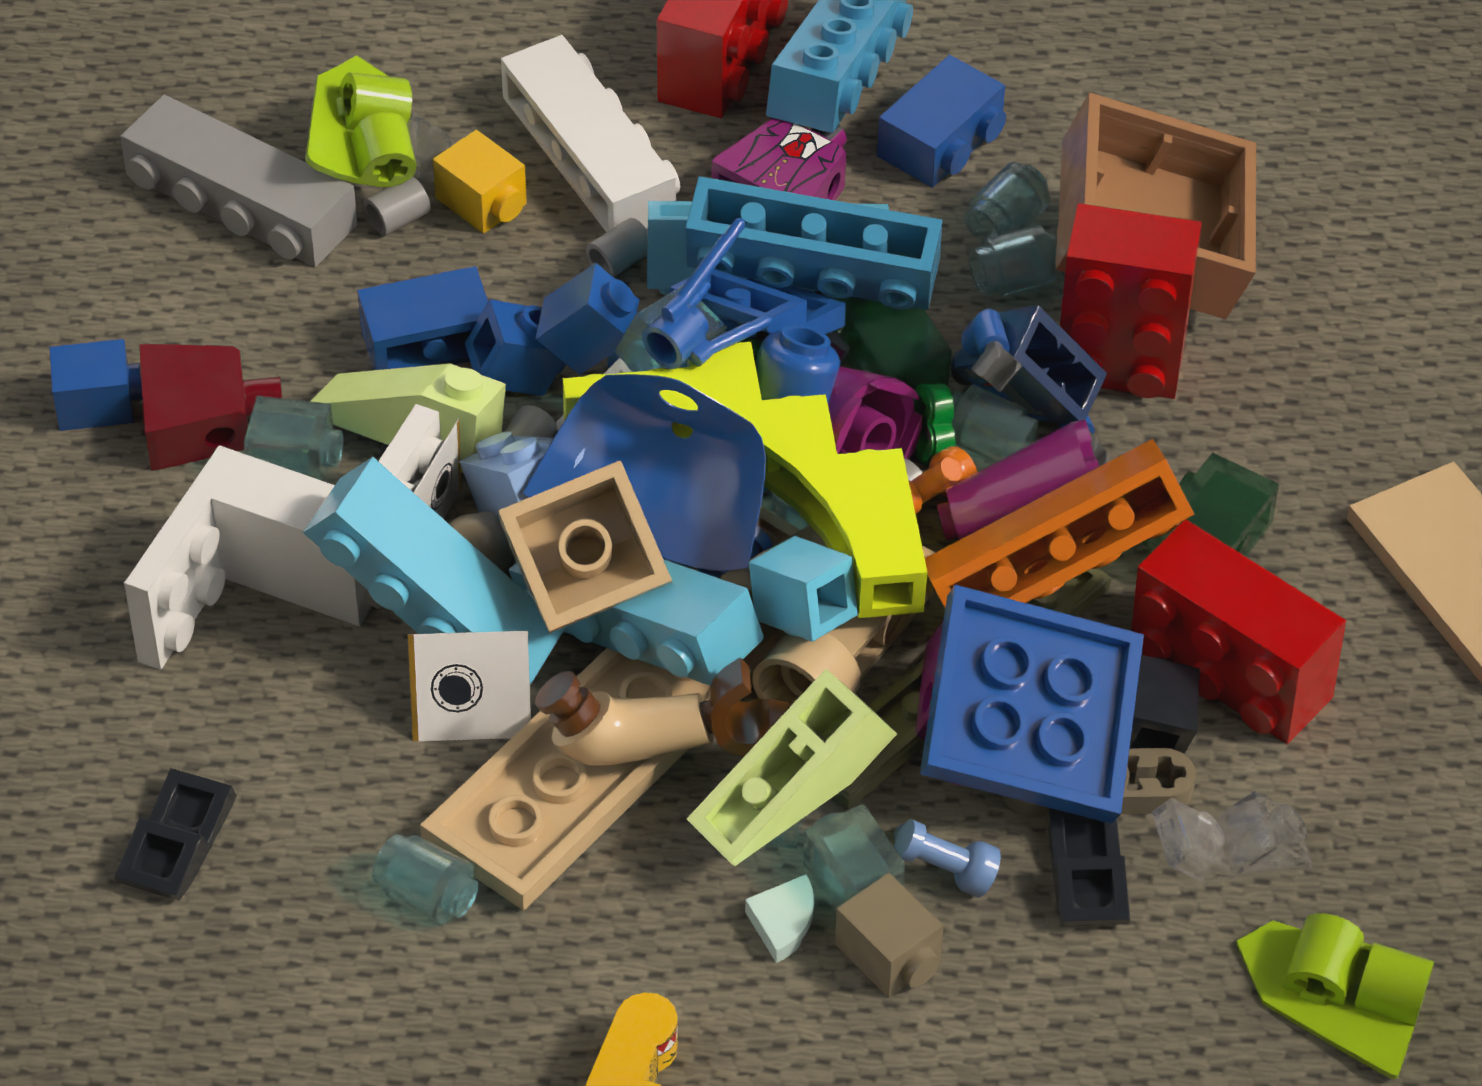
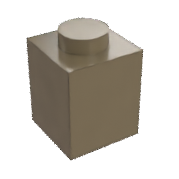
(889, 936)

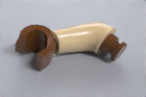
(619, 730)

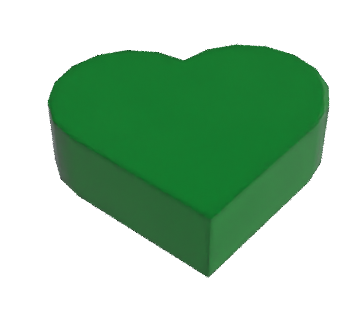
(937, 414)

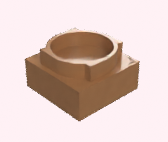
(1172, 169)

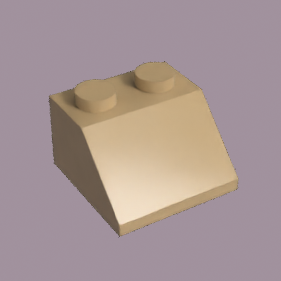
(584, 546)

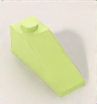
(381, 400)
(792, 769)

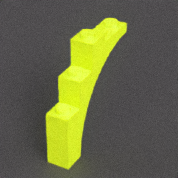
(849, 499)

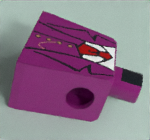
(787, 160)

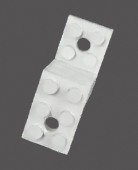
(247, 527)

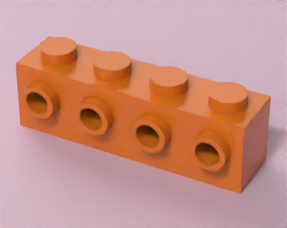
(1066, 530)

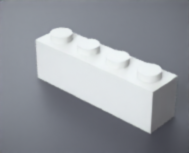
(586, 132)

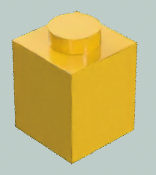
(480, 181)

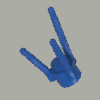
(682, 327)

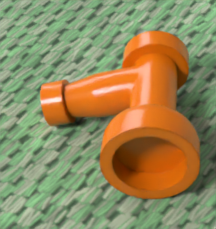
(944, 470)

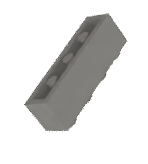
(238, 181)

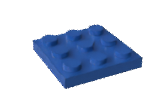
(1032, 704)

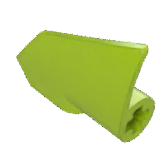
(361, 126)
(1340, 987)

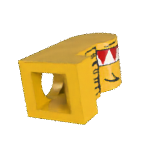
(637, 1043)

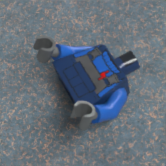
(1032, 364)

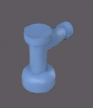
(972, 866)

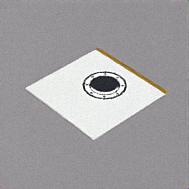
(443, 477)
(469, 685)

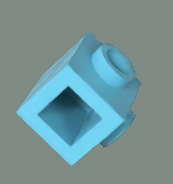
(803, 588)

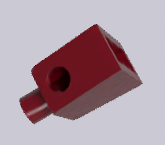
(196, 401)

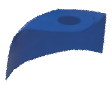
(693, 490)

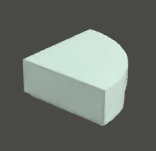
(782, 915)

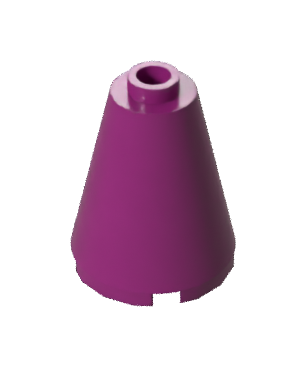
(873, 413)
(1017, 480)

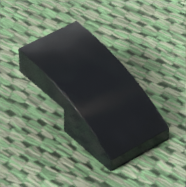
(177, 836)
(1087, 870)

